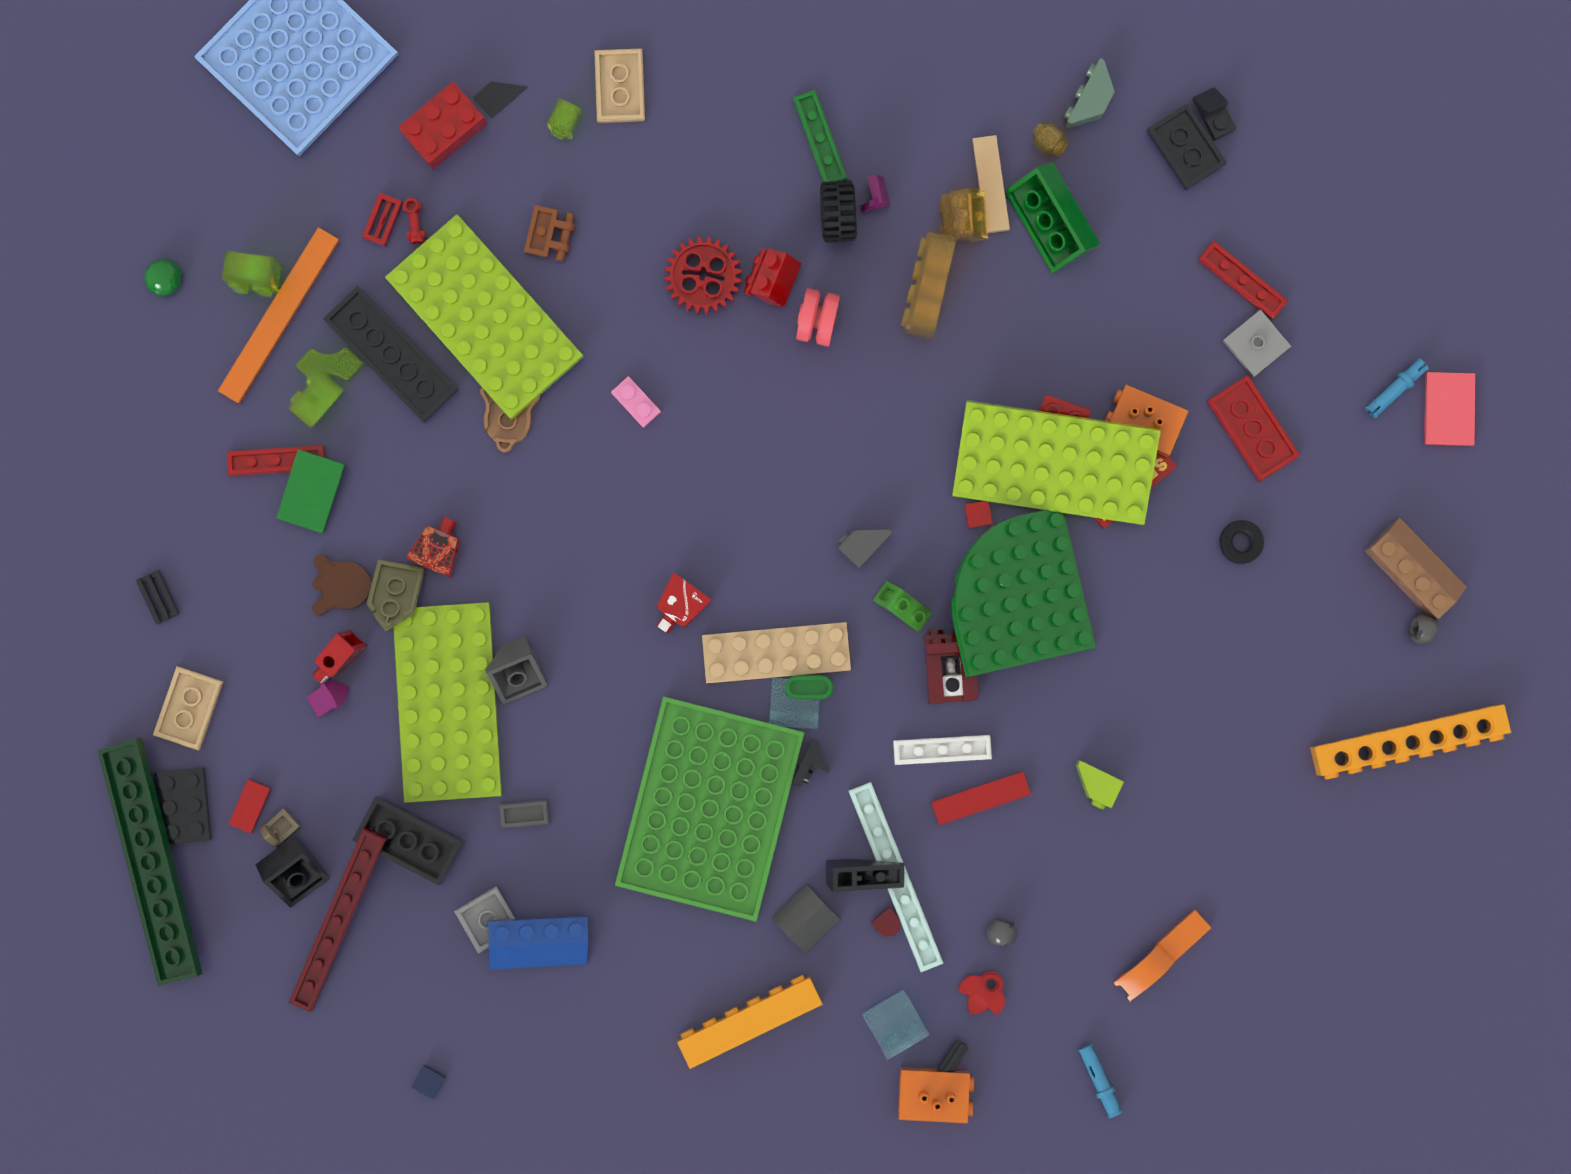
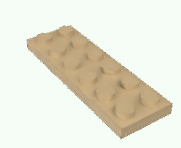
(776, 652)

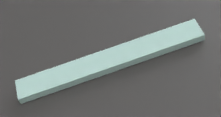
(904, 898)

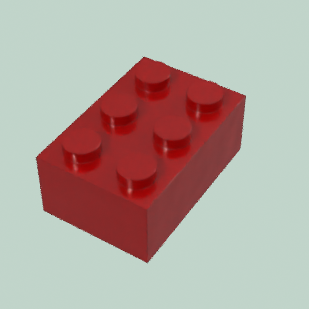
(442, 125)

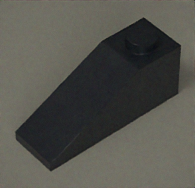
(863, 875)

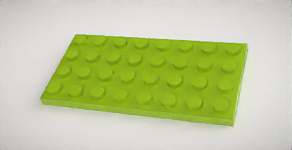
(484, 317)
(1056, 462)
(447, 704)

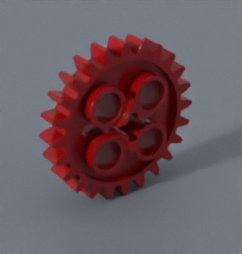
(706, 253)

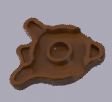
(342, 584)

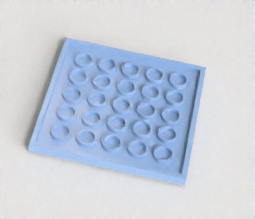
(296, 63)

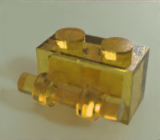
(964, 214)

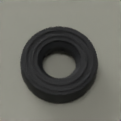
(1252, 531)

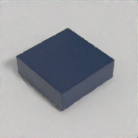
(428, 1082)

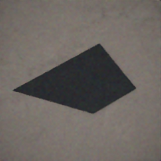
(497, 96)

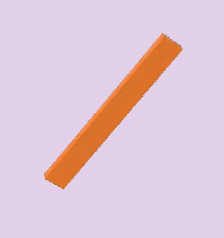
(278, 315)

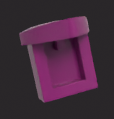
(878, 193)
(328, 697)

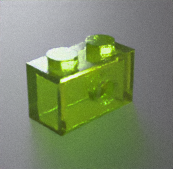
(316, 398)

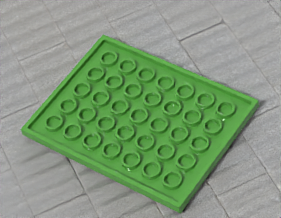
(709, 809)

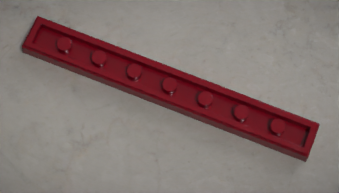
(337, 919)

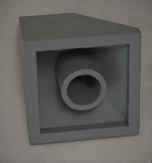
(515, 671)

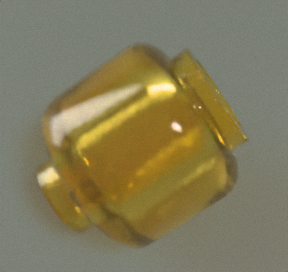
(1050, 139)

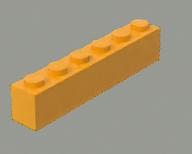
(749, 1022)

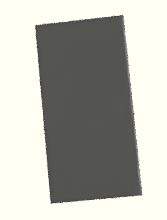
(524, 814)

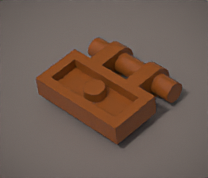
(542, 230)

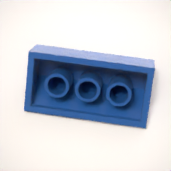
(537, 942)

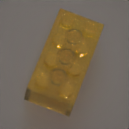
(930, 284)

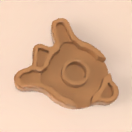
(503, 429)

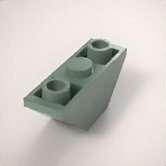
(1091, 98)

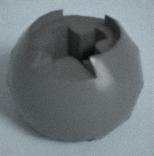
(1423, 629)
(1001, 932)

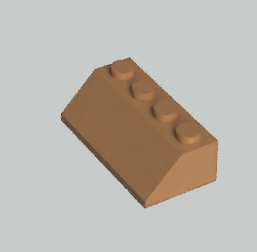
(1416, 569)

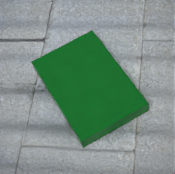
(310, 491)

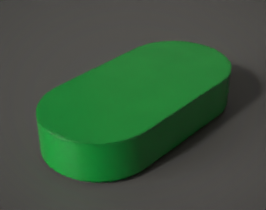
(808, 687)

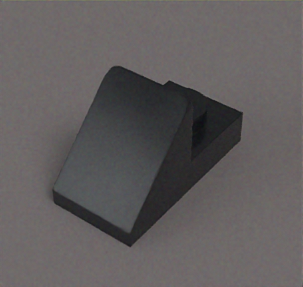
(1214, 113)
(812, 757)

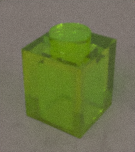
(564, 119)

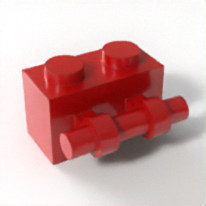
(772, 276)

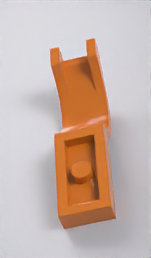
(1163, 955)

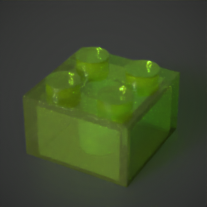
(252, 273)

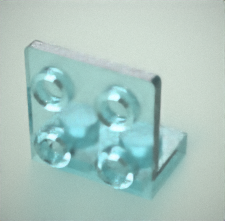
(895, 1024)

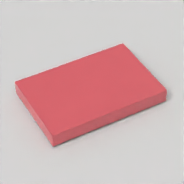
(1449, 409)

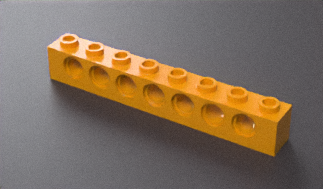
(1493, 716)

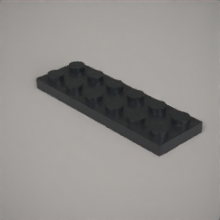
(390, 354)

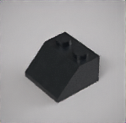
(291, 871)

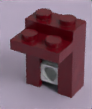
(945, 645)

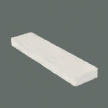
(942, 749)

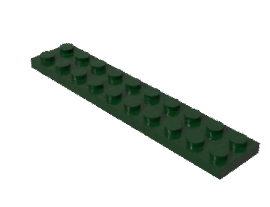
(150, 862)

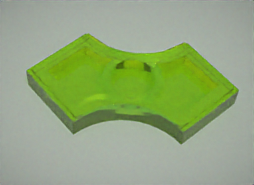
(340, 364)

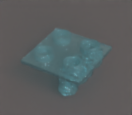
(791, 712)

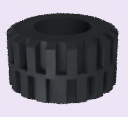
(838, 211)

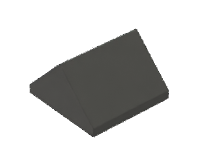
(806, 918)

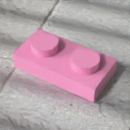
(636, 402)

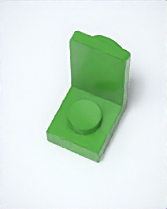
(902, 605)

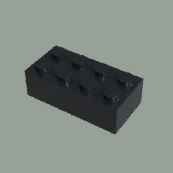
(412, 840)

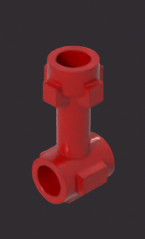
(413, 208)

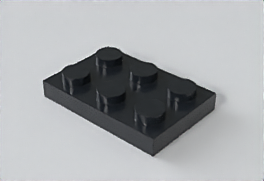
(1186, 146)
(184, 805)

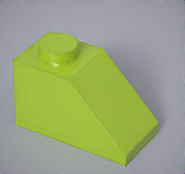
(1098, 785)

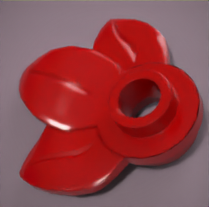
(980, 995)

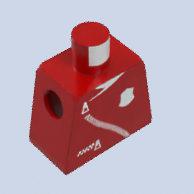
(680, 603)

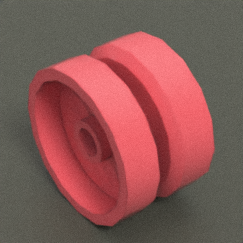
(817, 317)

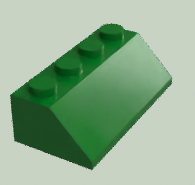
(1052, 217)

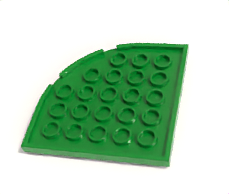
(1019, 596)

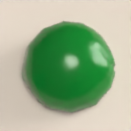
(163, 277)

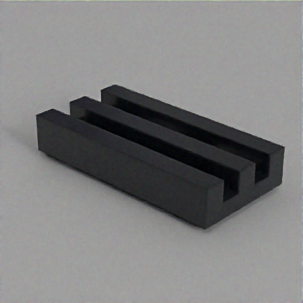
(141, 584)

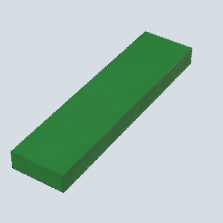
(819, 137)

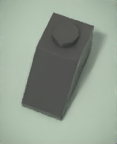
(862, 544)

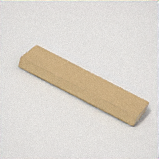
(991, 181)

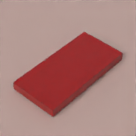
(1253, 428)

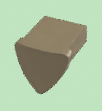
(279, 828)

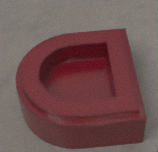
(887, 923)

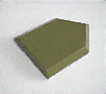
(394, 592)

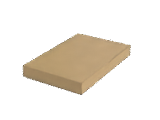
(619, 85)
(188, 708)

